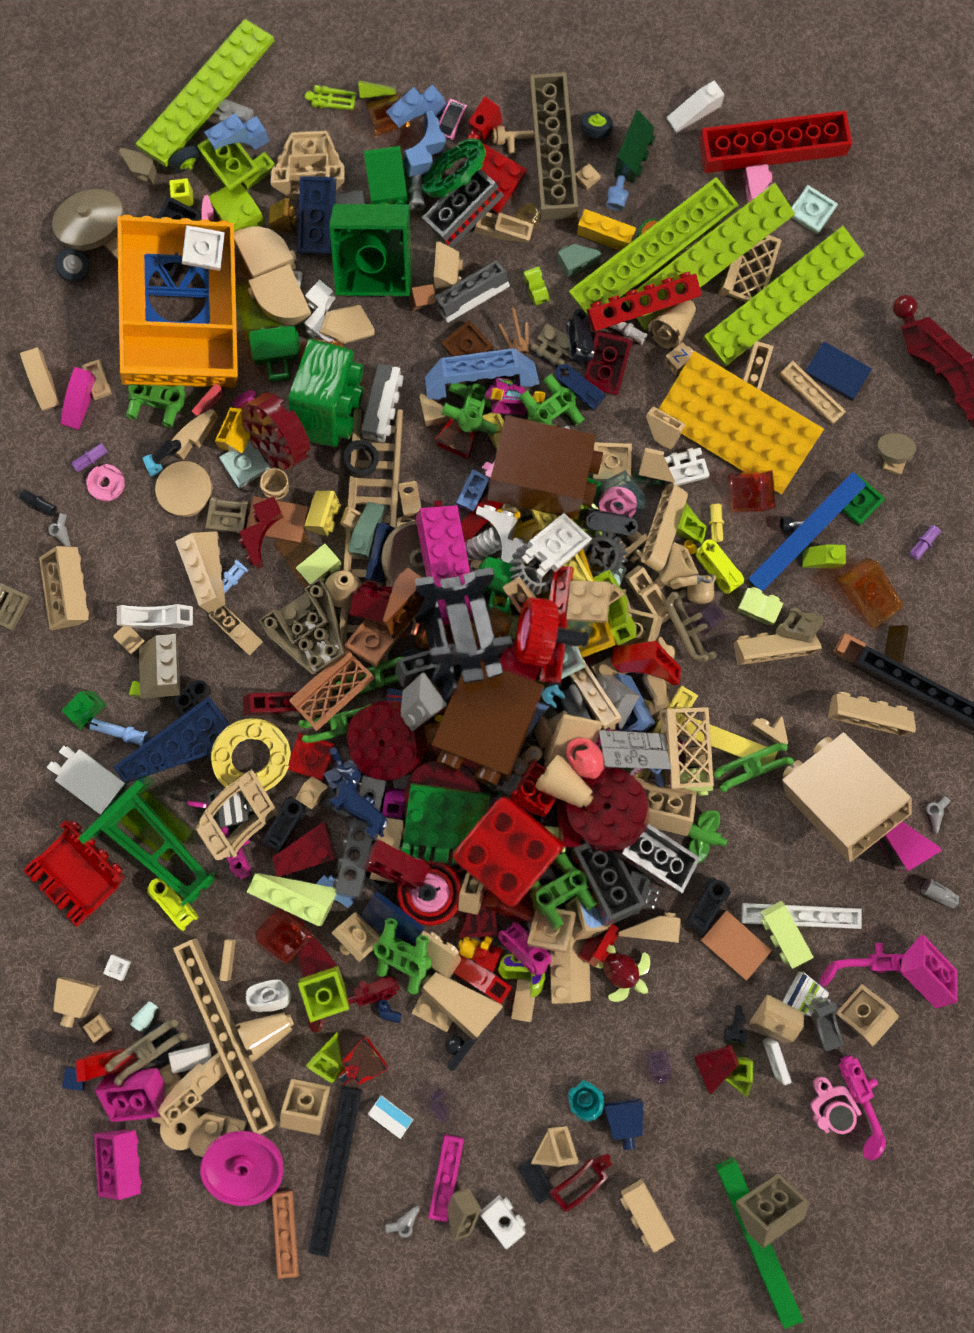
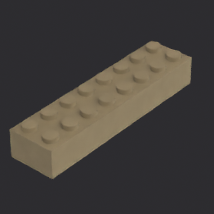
(553, 146)

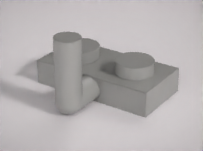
(228, 108)

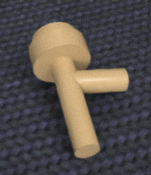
(499, 135)

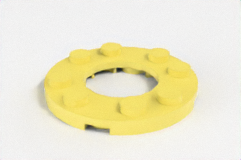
(251, 729)

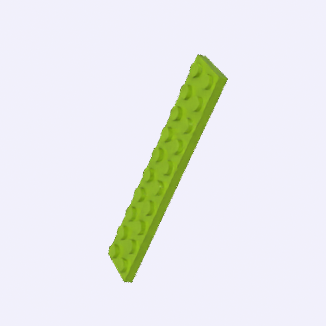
(205, 92)
(723, 244)
(656, 246)
(783, 296)

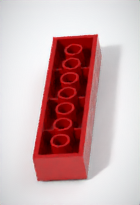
(775, 141)

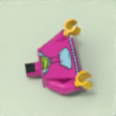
(505, 395)

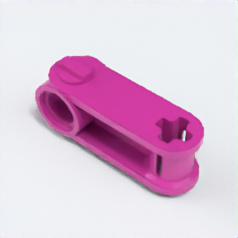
(515, 940)

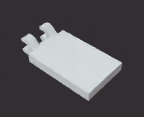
(556, 544)
(87, 779)

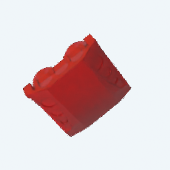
(528, 795)

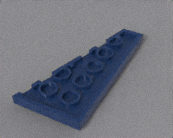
(179, 743)

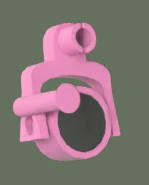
(836, 1114)

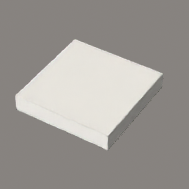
(203, 248)
(776, 1060)

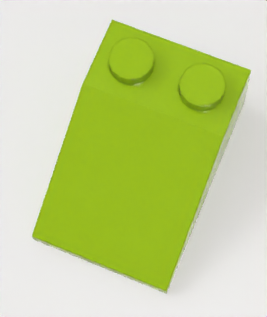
(228, 163)
(236, 207)

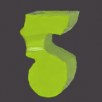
(537, 288)

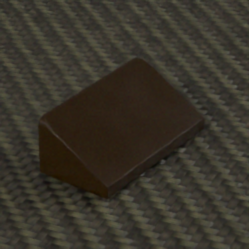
(896, 642)

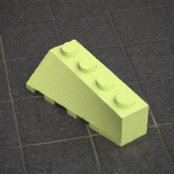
(297, 897)

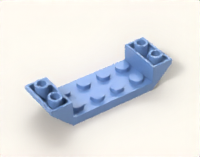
(480, 366)

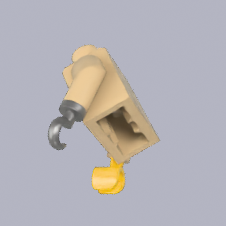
(680, 568)

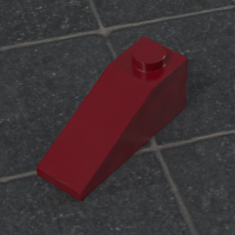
(268, 703)

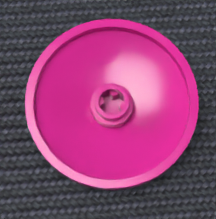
(242, 1168)

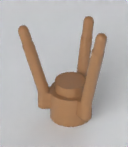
(519, 342)

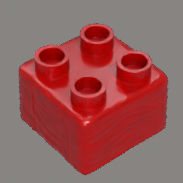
(508, 851)

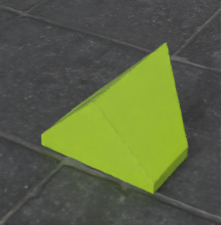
(690, 526)
(328, 1060)
(742, 1076)

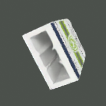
(802, 992)

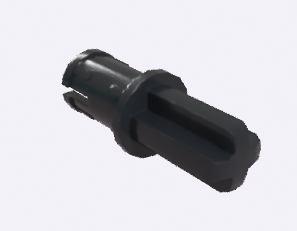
(38, 502)

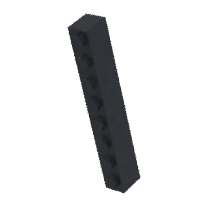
(916, 686)

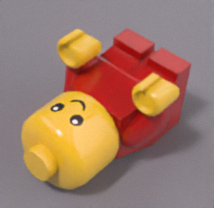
(481, 953)

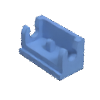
(472, 491)

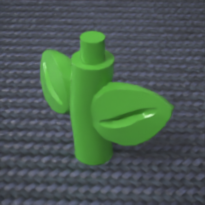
(704, 834)

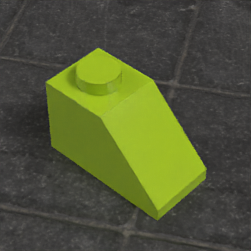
(824, 556)

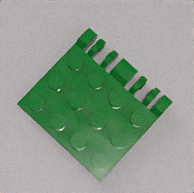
(441, 819)

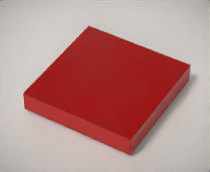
(310, 758)

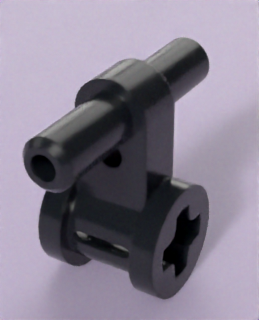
(736, 1032)

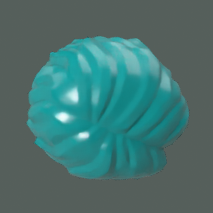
(586, 1101)

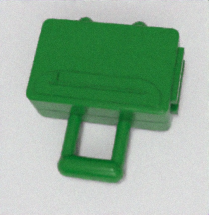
(275, 346)
(501, 577)

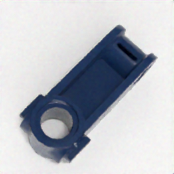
(582, 388)

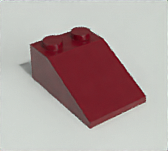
(609, 361)

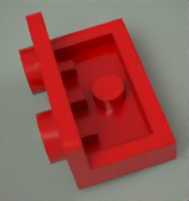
(595, 948)

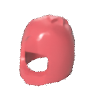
(588, 762)

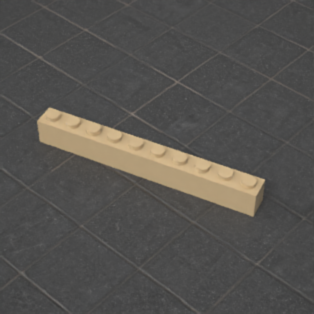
(225, 1036)

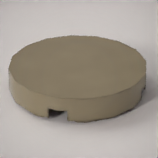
(896, 448)

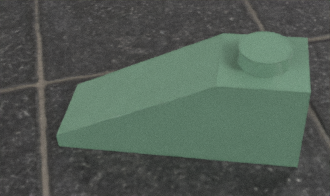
(365, 530)

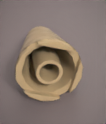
(672, 324)
(341, 587)
(564, 783)
(264, 1033)

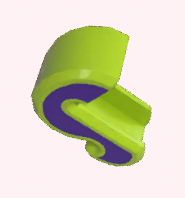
(516, 970)

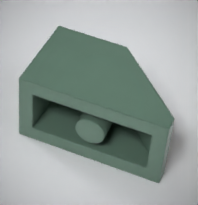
(577, 258)

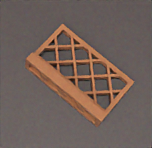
(325, 682)

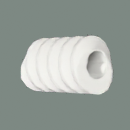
(483, 544)

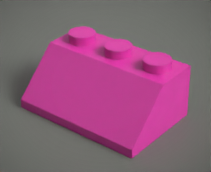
(930, 973)
(135, 1098)
(117, 1164)

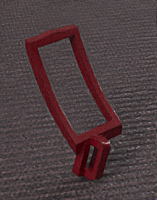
(596, 1165)

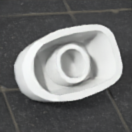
(268, 996)

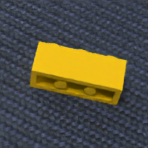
(605, 230)

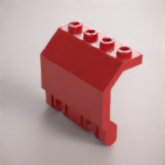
(76, 873)

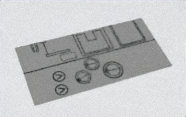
(634, 749)

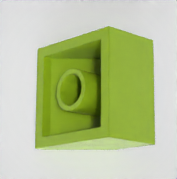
(324, 994)

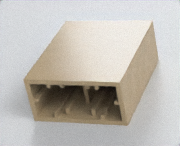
(846, 795)

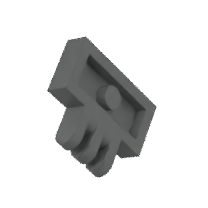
(641, 882)

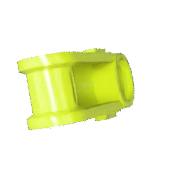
(718, 564)
(171, 904)

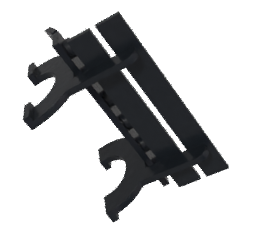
(467, 654)

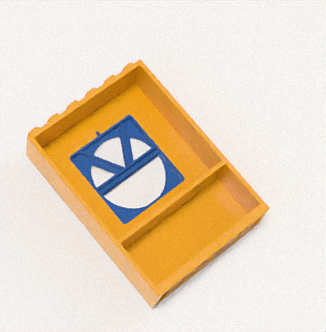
(172, 351)

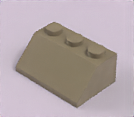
(159, 667)
(772, 1210)

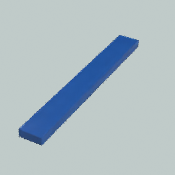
(806, 532)

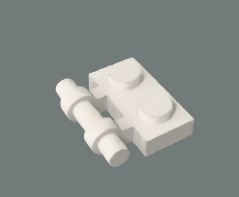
(690, 471)

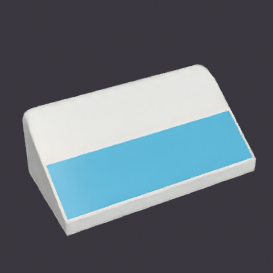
(390, 1116)

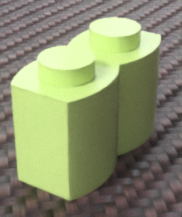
(760, 607)

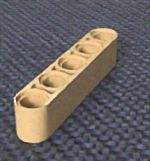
(664, 527)

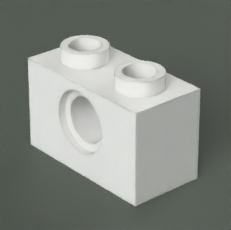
(508, 1233)

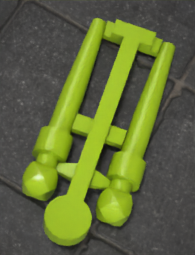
(310, 96)

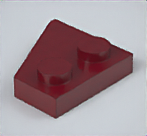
(479, 925)
(315, 958)
(716, 1066)

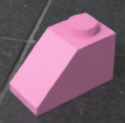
(756, 180)

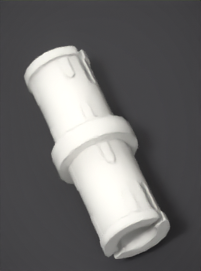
(629, 331)

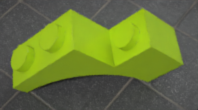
(619, 619)

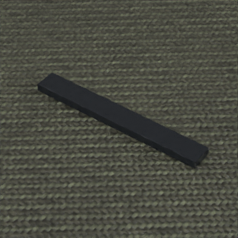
(335, 1171)

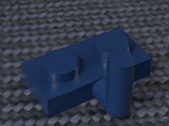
(333, 776)

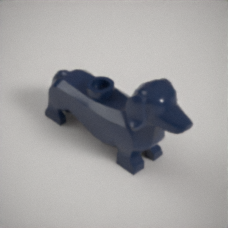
(357, 805)

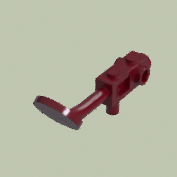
(365, 994)

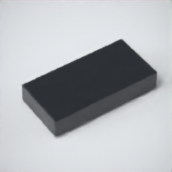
(536, 1180)

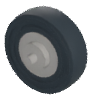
(72, 265)

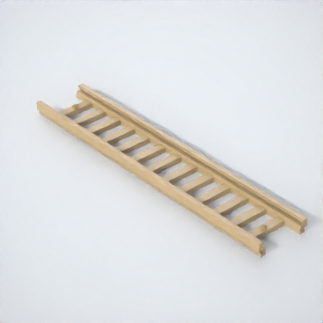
(353, 499)

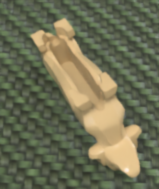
(657, 686)

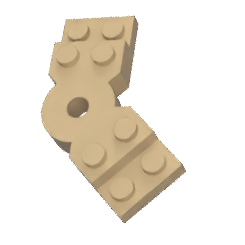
(200, 1129)

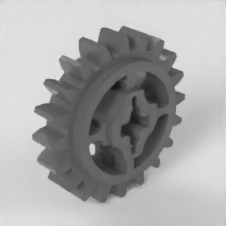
(607, 553)

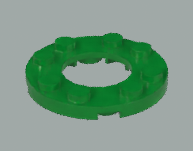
(470, 149)

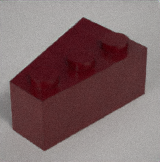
(306, 852)
(396, 865)

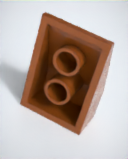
(403, 602)

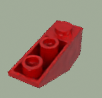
(482, 980)

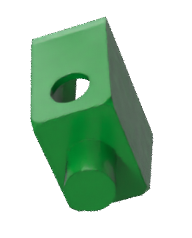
(83, 708)

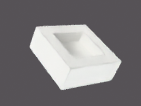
(117, 967)

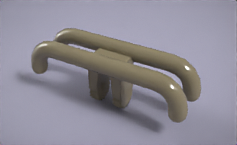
(685, 628)
(145, 1050)

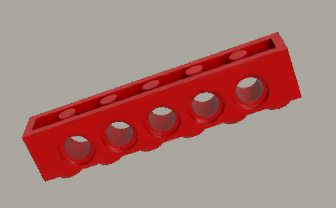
(691, 290)

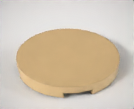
(183, 488)

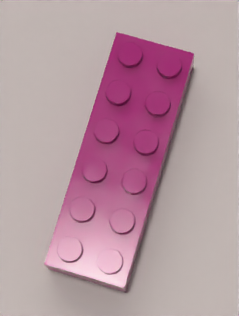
(443, 548)

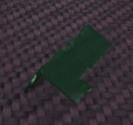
(643, 479)

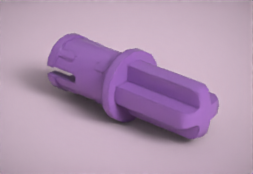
(89, 457)
(925, 542)

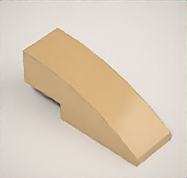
(504, 228)
(40, 378)
(195, 432)
(647, 592)

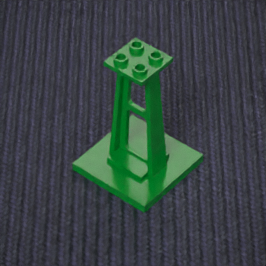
(108, 823)

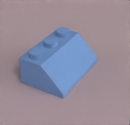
(640, 718)

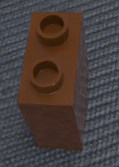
(544, 467)
(487, 725)

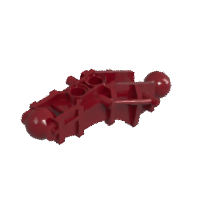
(933, 345)

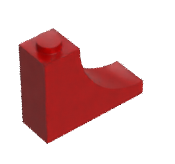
(646, 659)
(94, 1064)

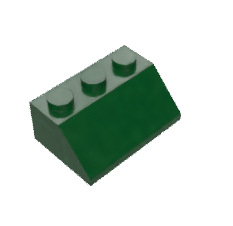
(635, 148)

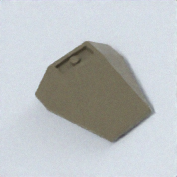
(307, 628)

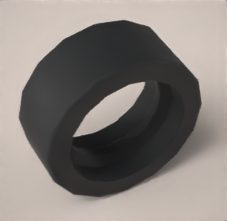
(360, 444)

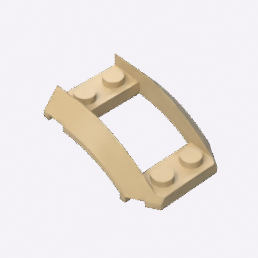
(260, 805)

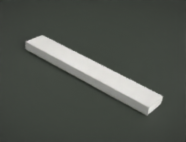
(809, 915)

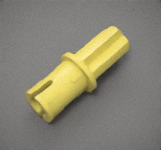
(716, 522)

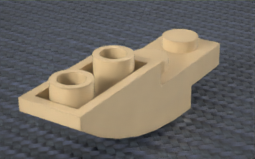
(190, 1088)

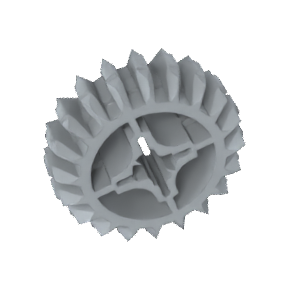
(529, 574)

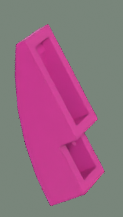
(77, 398)

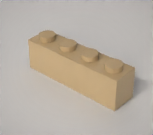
(203, 566)

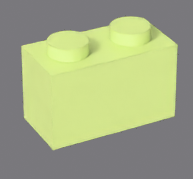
(319, 565)

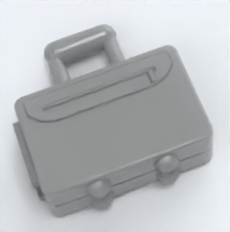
(574, 703)

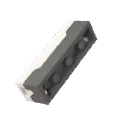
(472, 291)
(381, 403)

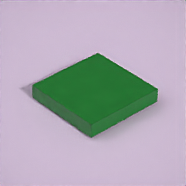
(863, 504)

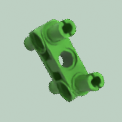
(156, 397)
(561, 401)
(470, 415)
(561, 891)
(402, 956)

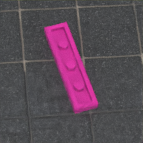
(446, 1177)

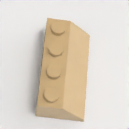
(63, 587)
(772, 647)
(871, 714)
(670, 808)
(569, 975)

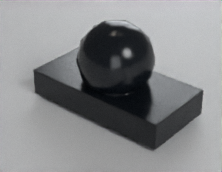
(456, 1046)

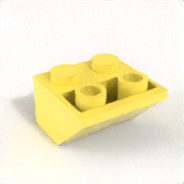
(322, 513)

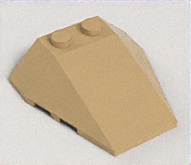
(306, 156)

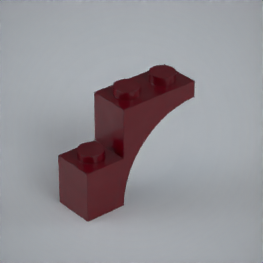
(267, 513)

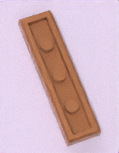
(285, 1234)

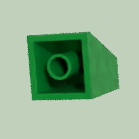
(386, 176)

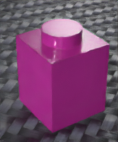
(393, 802)

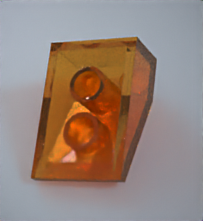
(870, 591)

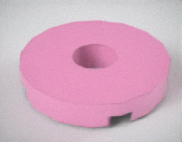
(107, 493)
(621, 495)

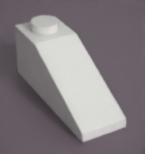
(697, 106)

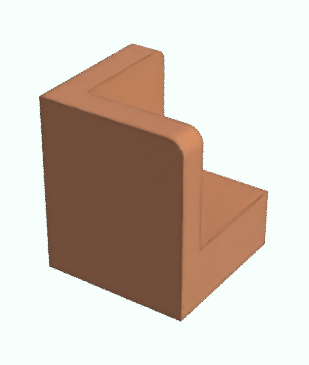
(421, 296)
(848, 647)

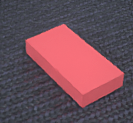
(208, 400)

